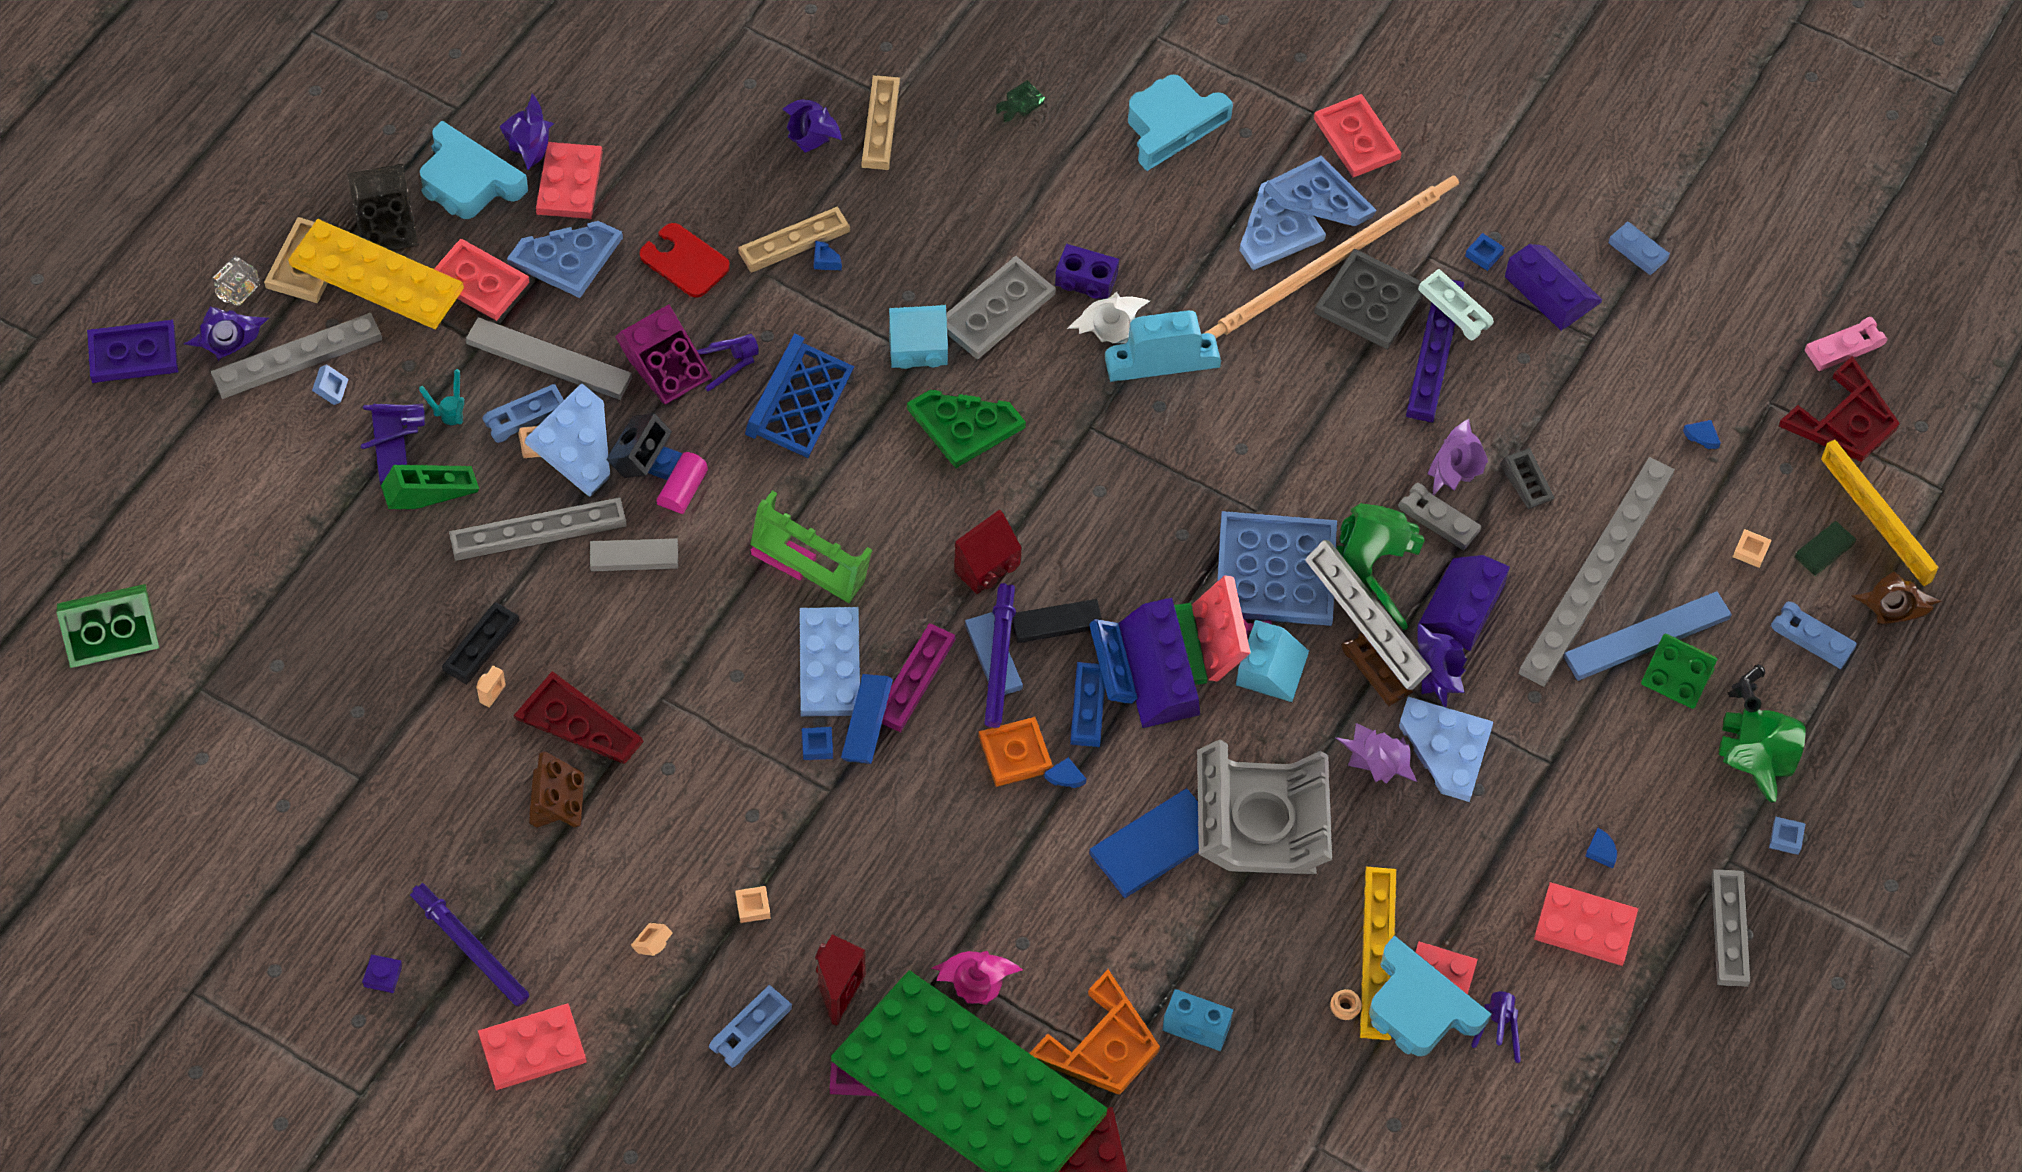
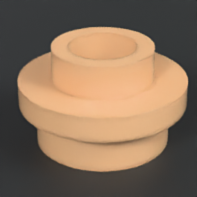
(1349, 997)

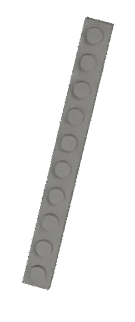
(1596, 572)

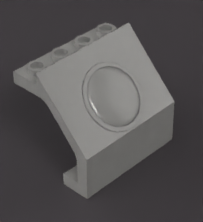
(1263, 812)

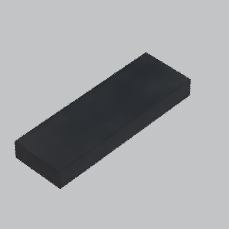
(1055, 620)
(480, 643)

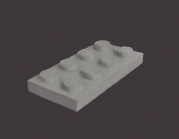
(997, 307)

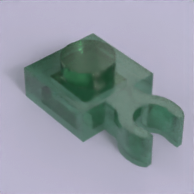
(1020, 99)

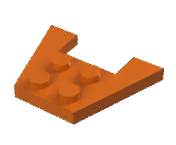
(1112, 1050)

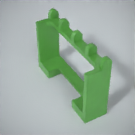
(774, 531)

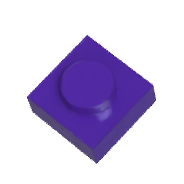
(382, 973)

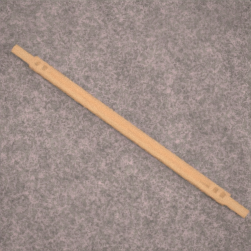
(1331, 258)

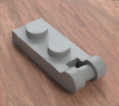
(1439, 517)

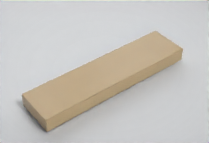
(880, 122)
(793, 239)

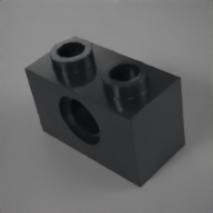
(639, 445)

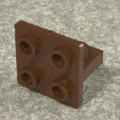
(556, 792)

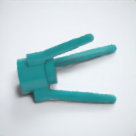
(450, 407)

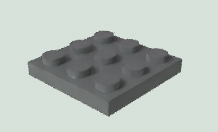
(1370, 299)

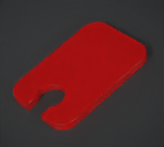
(689, 265)

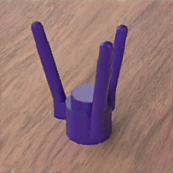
(742, 347)
(410, 415)
(1502, 1011)

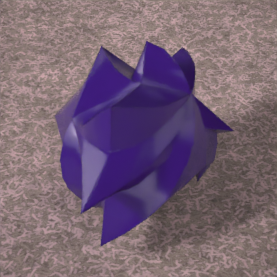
(810, 124)
(528, 133)
(226, 332)
(1445, 659)

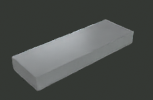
(634, 554)

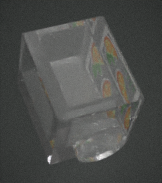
(236, 281)

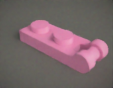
(1845, 344)

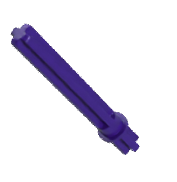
(999, 657)
(469, 944)

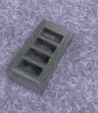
(1509, 466)

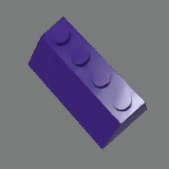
(1159, 664)

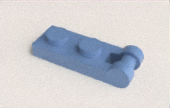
(522, 412)
(1813, 635)
(751, 1025)

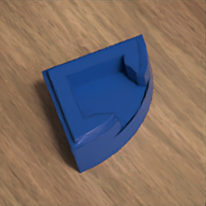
(826, 258)
(1703, 433)
(1065, 774)
(1602, 849)

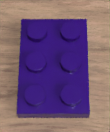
(132, 351)

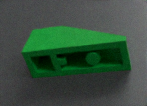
(426, 485)

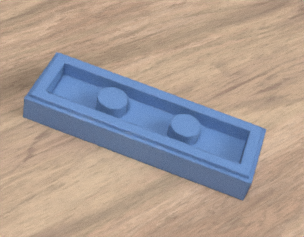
(981, 635)

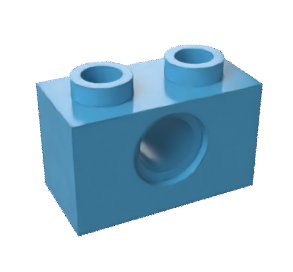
(1197, 1020)

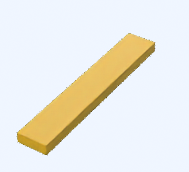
(1879, 513)
(1377, 932)

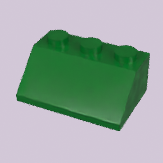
(107, 625)

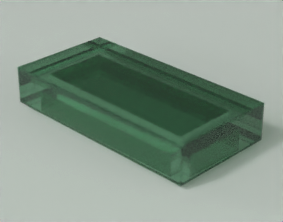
(1825, 548)

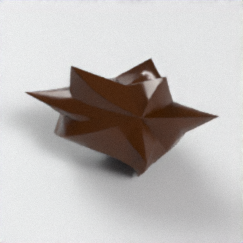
(1897, 600)

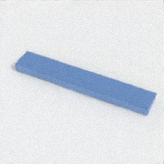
(1646, 635)

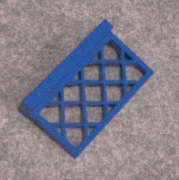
(776, 390)

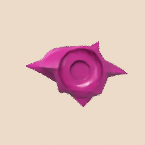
(976, 975)

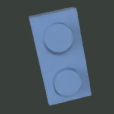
(1639, 248)

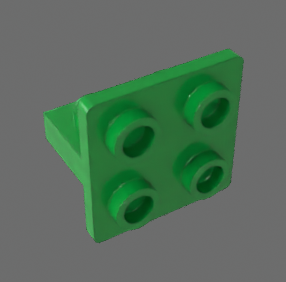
(1679, 671)

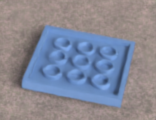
(1270, 566)

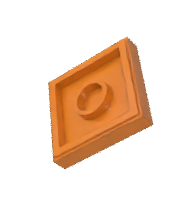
(1015, 751)

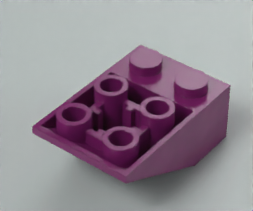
(663, 354)

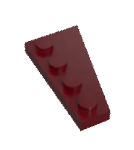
(574, 717)

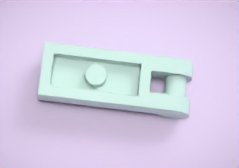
(1456, 304)

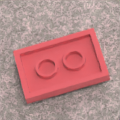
(1357, 135)
(569, 180)
(487, 281)
(1221, 628)
(1586, 924)
(532, 1046)

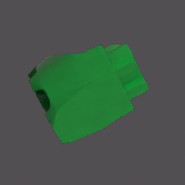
(1375, 533)
(1765, 746)

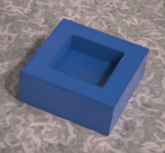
(1484, 251)
(817, 743)

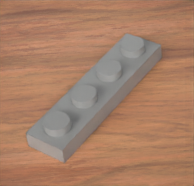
(1730, 928)

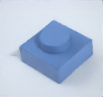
(330, 384)
(1787, 835)

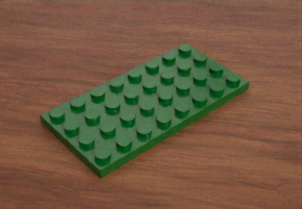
(967, 1082)

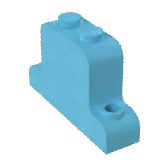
(1173, 117)
(467, 175)
(1162, 347)
(1421, 1003)

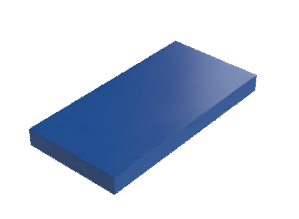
(1150, 844)

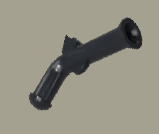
(1745, 688)

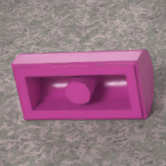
(683, 482)

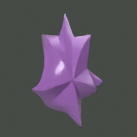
(1458, 459)
(1379, 754)

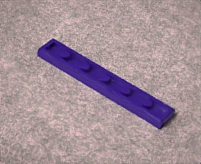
(1431, 364)

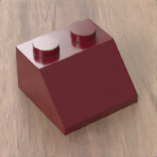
(987, 553)
(839, 974)

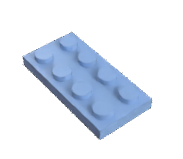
(829, 660)

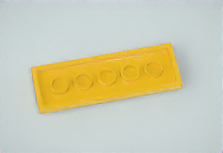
(376, 274)

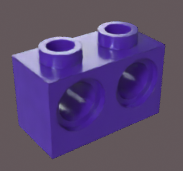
(1088, 269)

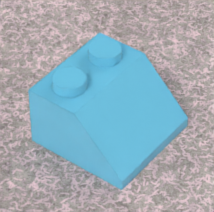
(918, 336)
(1273, 662)

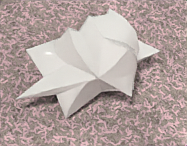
(1109, 318)

